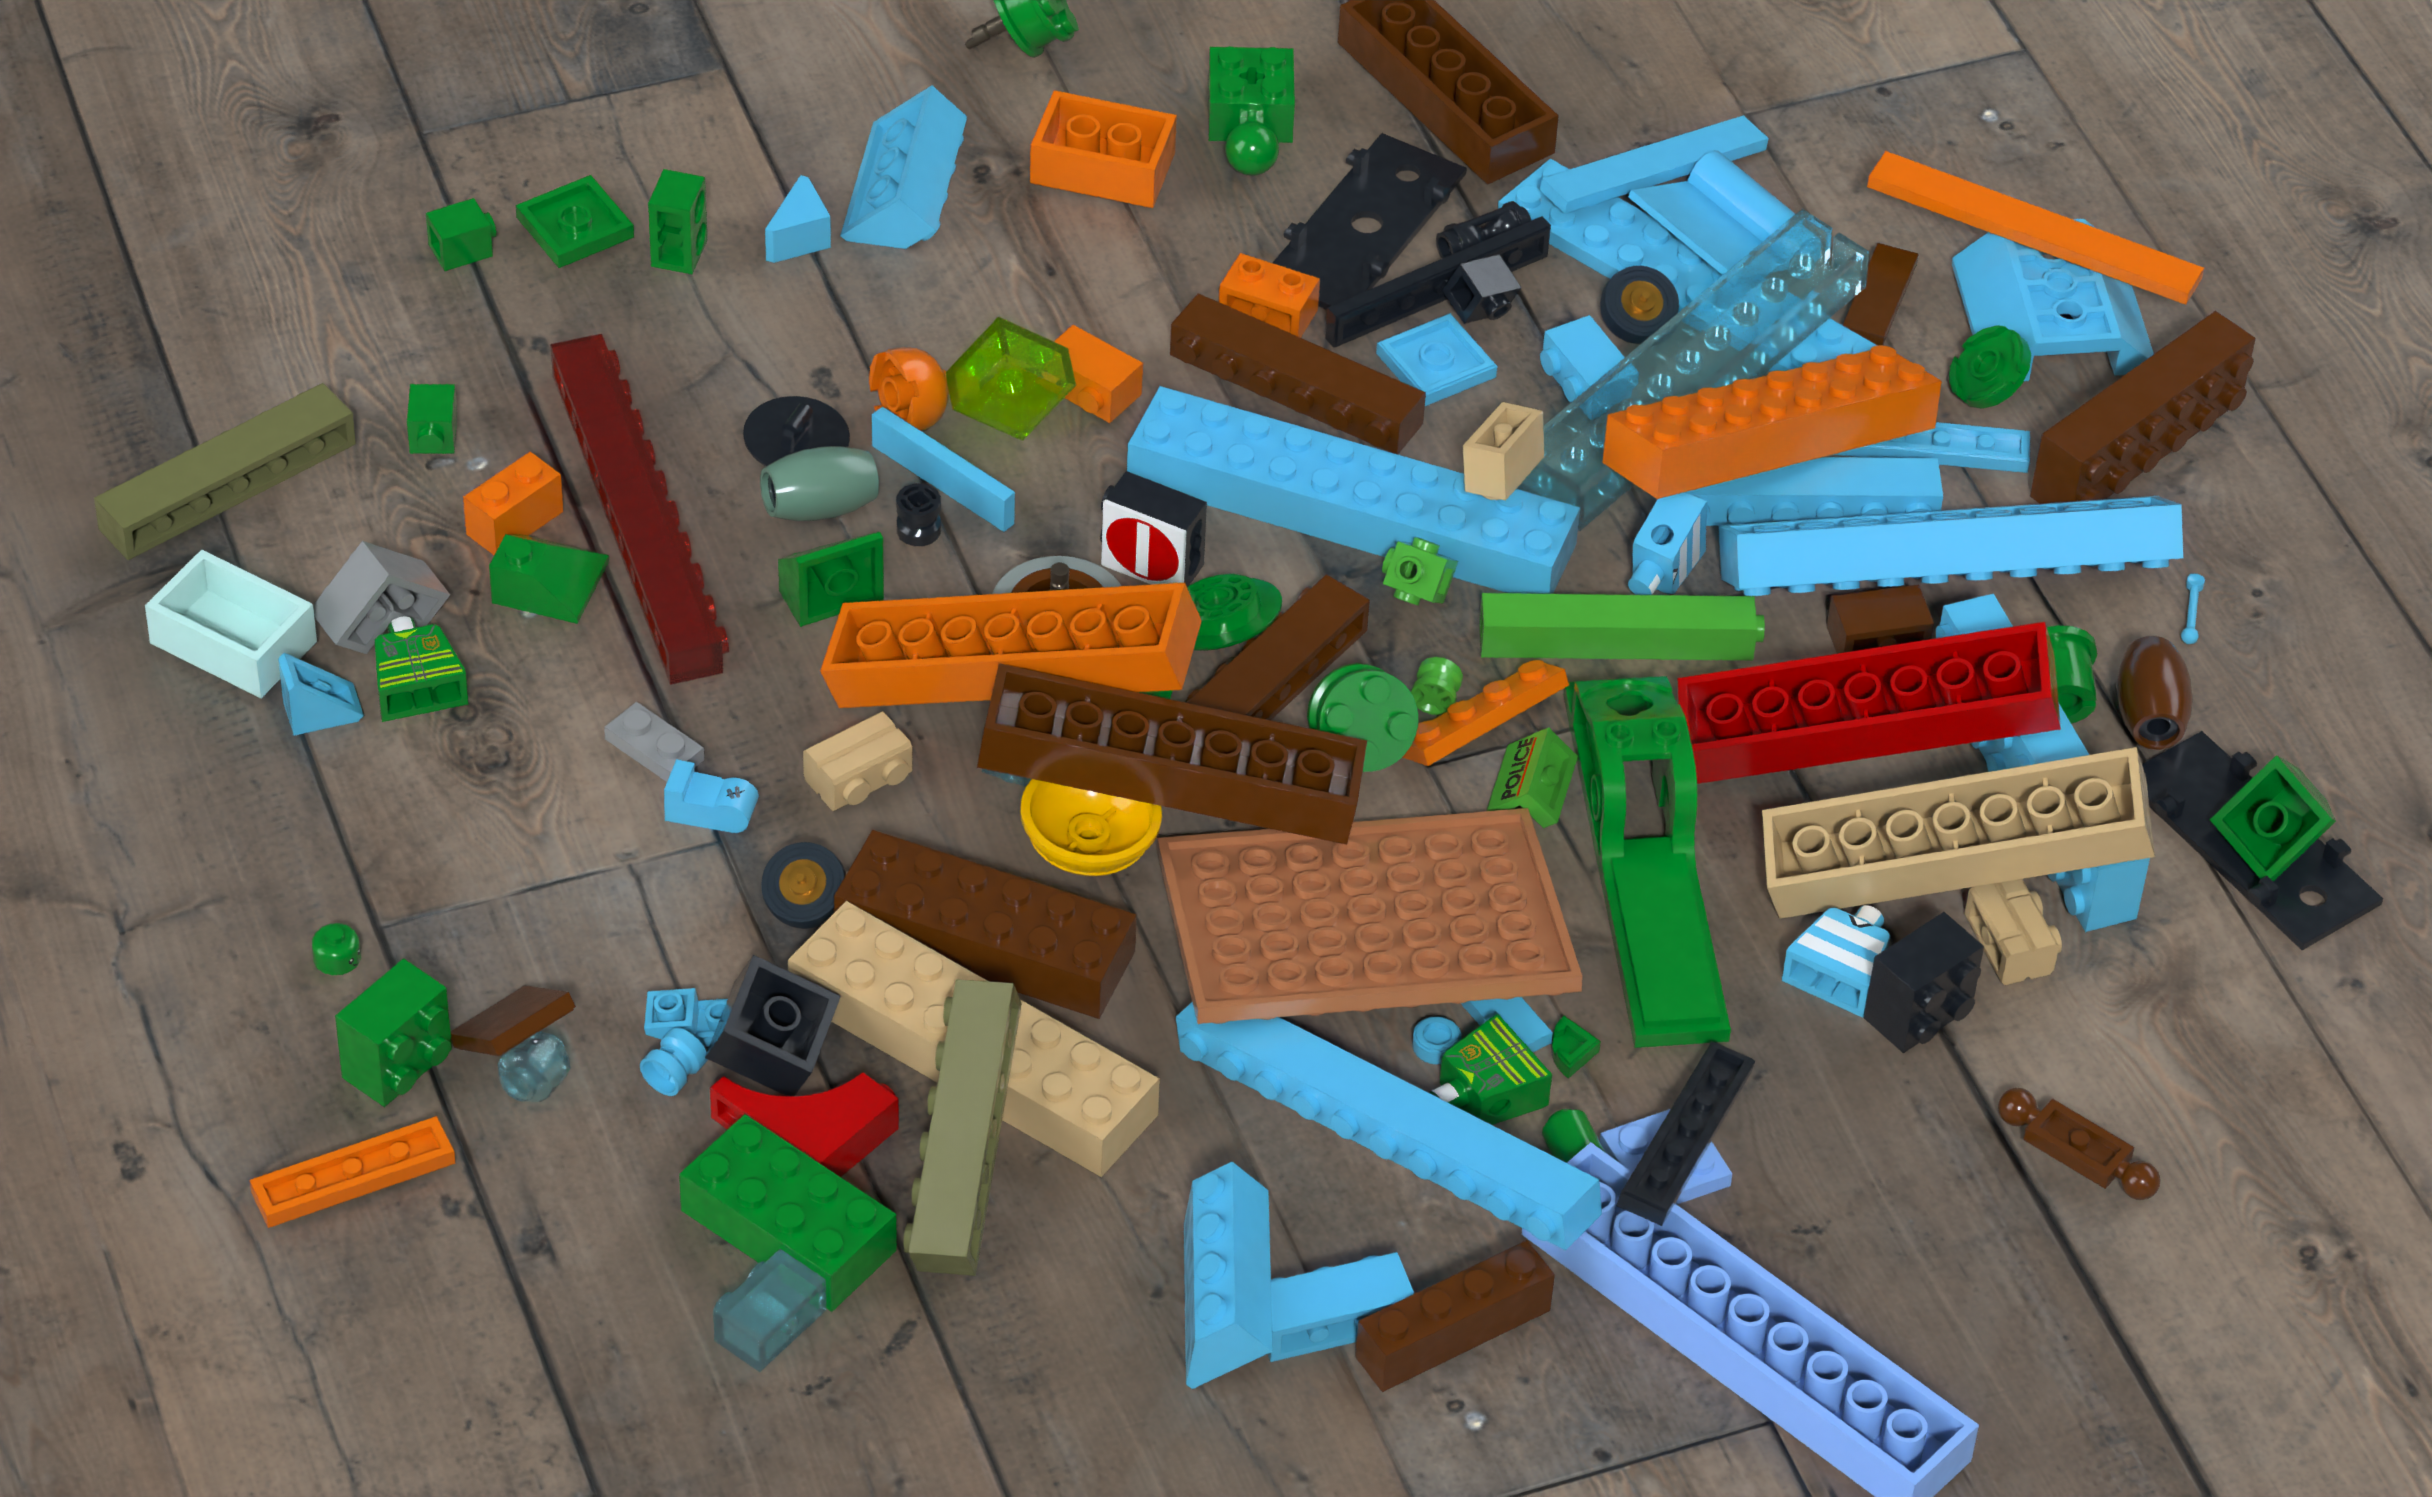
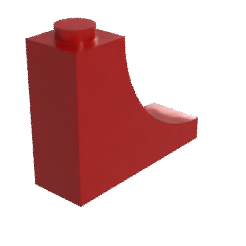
(828, 1126)

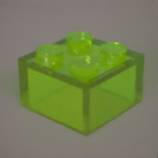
(1010, 378)

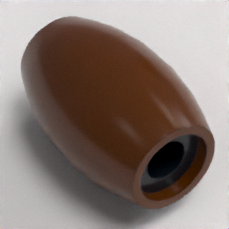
(2154, 692)

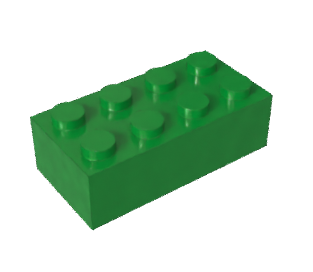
(775, 1197)

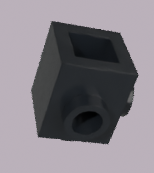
(1482, 289)

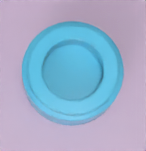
(1434, 1037)

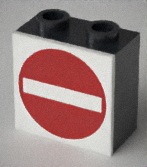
(1152, 531)

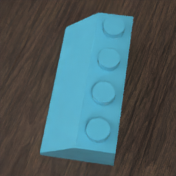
(905, 172)
(1226, 1274)

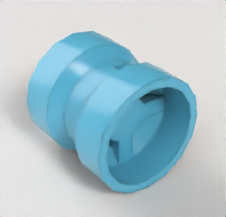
(670, 1065)

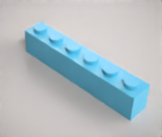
(1826, 490)

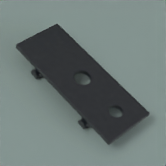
(1355, 260)
(2194, 783)

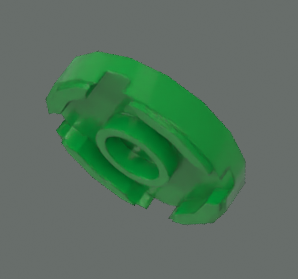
(1990, 367)

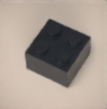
(1924, 982)
(773, 1026)

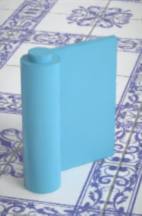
(1716, 211)

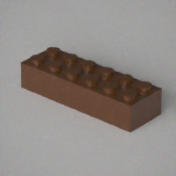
(1450, 83)
(2145, 414)
(995, 922)

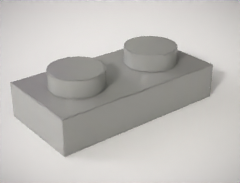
(651, 741)

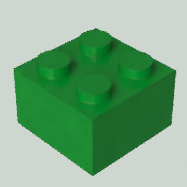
(394, 1033)

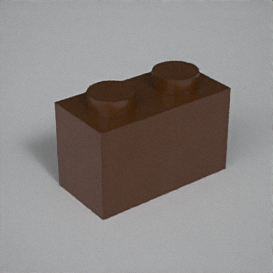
(1879, 618)

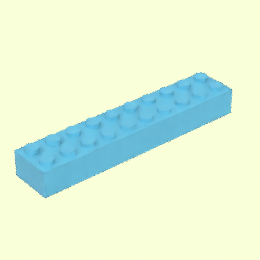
(1350, 492)
(1950, 542)

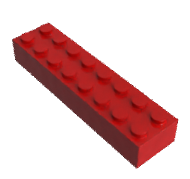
(1871, 702)

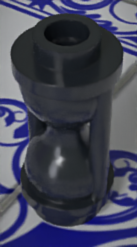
(1468, 233)

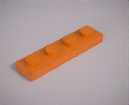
(1485, 711)
(352, 1171)

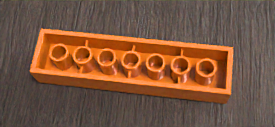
(1770, 421)
(953, 645)

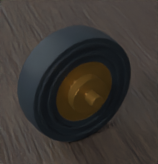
(1638, 303)
(802, 884)

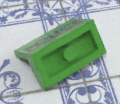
(1535, 777)

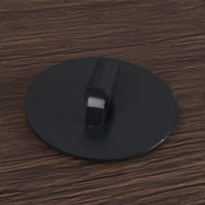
(792, 426)

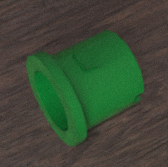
(2074, 656)

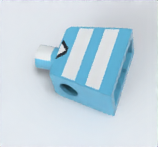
(1669, 544)
(1837, 957)

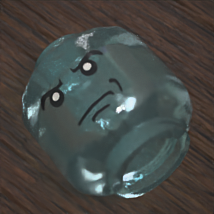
(534, 1067)

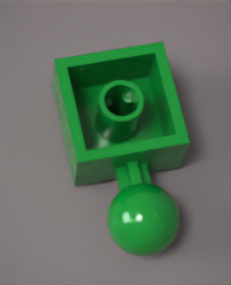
(1251, 104)

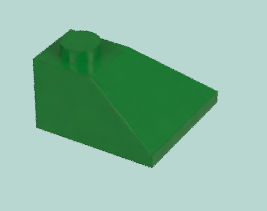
(833, 574)
(545, 576)
(2274, 818)

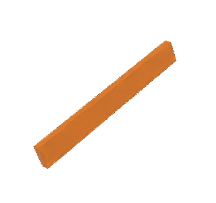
(2036, 227)

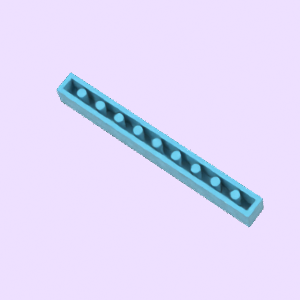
(1399, 1123)

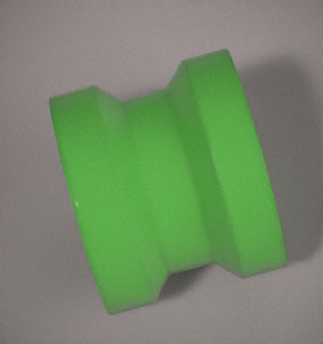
(1436, 685)

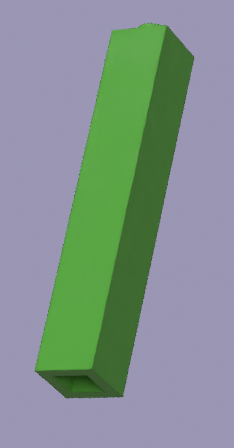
(1619, 626)

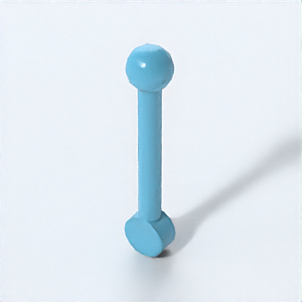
(2194, 584)

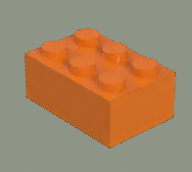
(1103, 149)

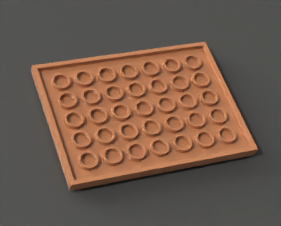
(1385, 922)

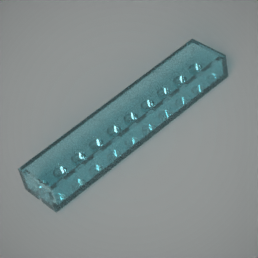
(1721, 336)

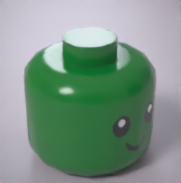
(336, 949)

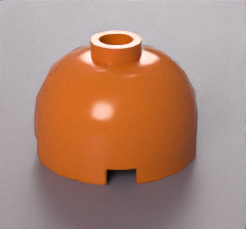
(910, 385)

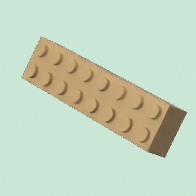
(1958, 833)
(1059, 1081)

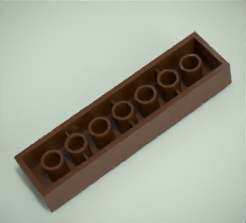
(1172, 754)

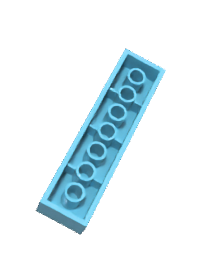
(2094, 894)

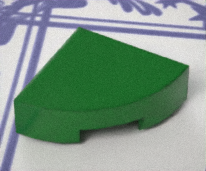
(1572, 1046)

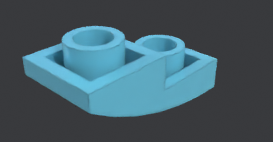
(682, 1010)

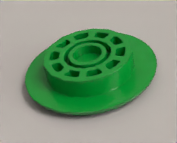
(1233, 609)

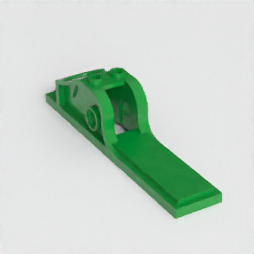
(1649, 882)

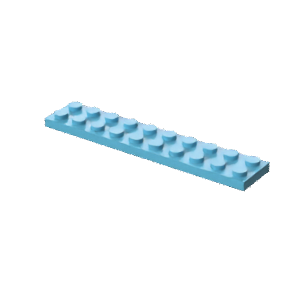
(1622, 236)

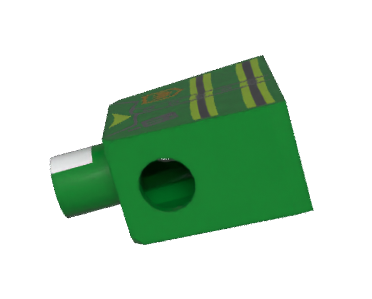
(417, 671)
(1493, 1075)

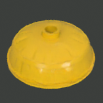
(1087, 829)

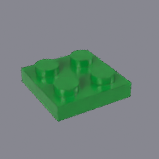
(574, 221)

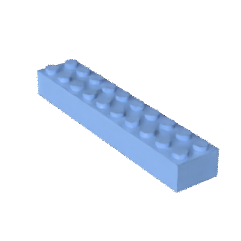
(1768, 1343)

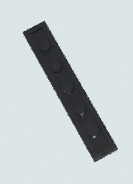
(1425, 285)
(1686, 1133)

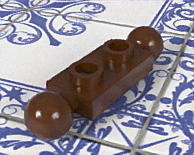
(2079, 1143)

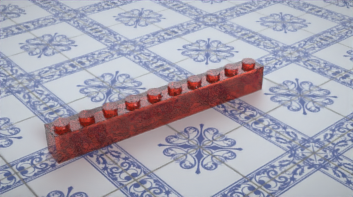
(637, 509)

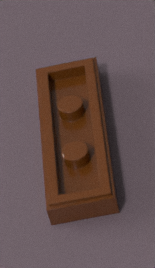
(1886, 285)

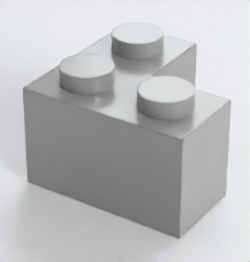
(372, 592)

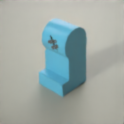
(708, 799)

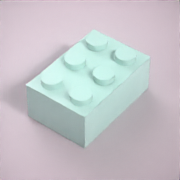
(230, 622)

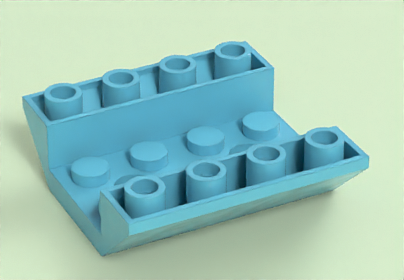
(2028, 293)

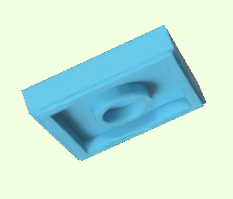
(1437, 358)

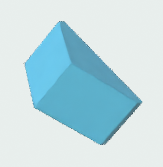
(798, 225)
(316, 697)

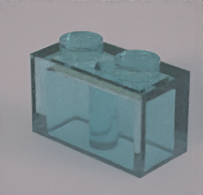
(769, 1309)

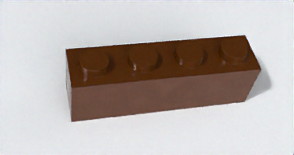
(1454, 1315)

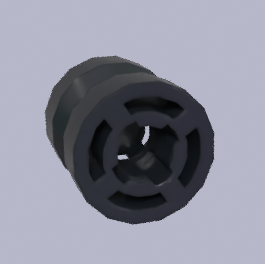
(918, 514)

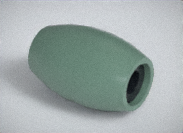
(819, 483)

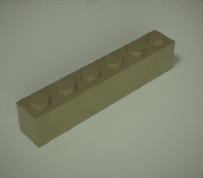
(224, 471)
(963, 1128)

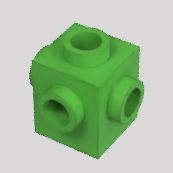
(1432, 575)

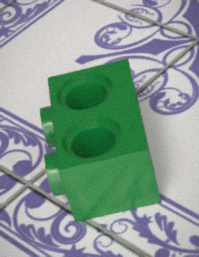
(677, 221)

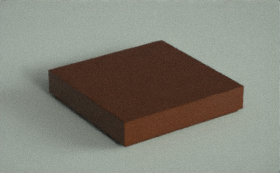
(512, 1020)

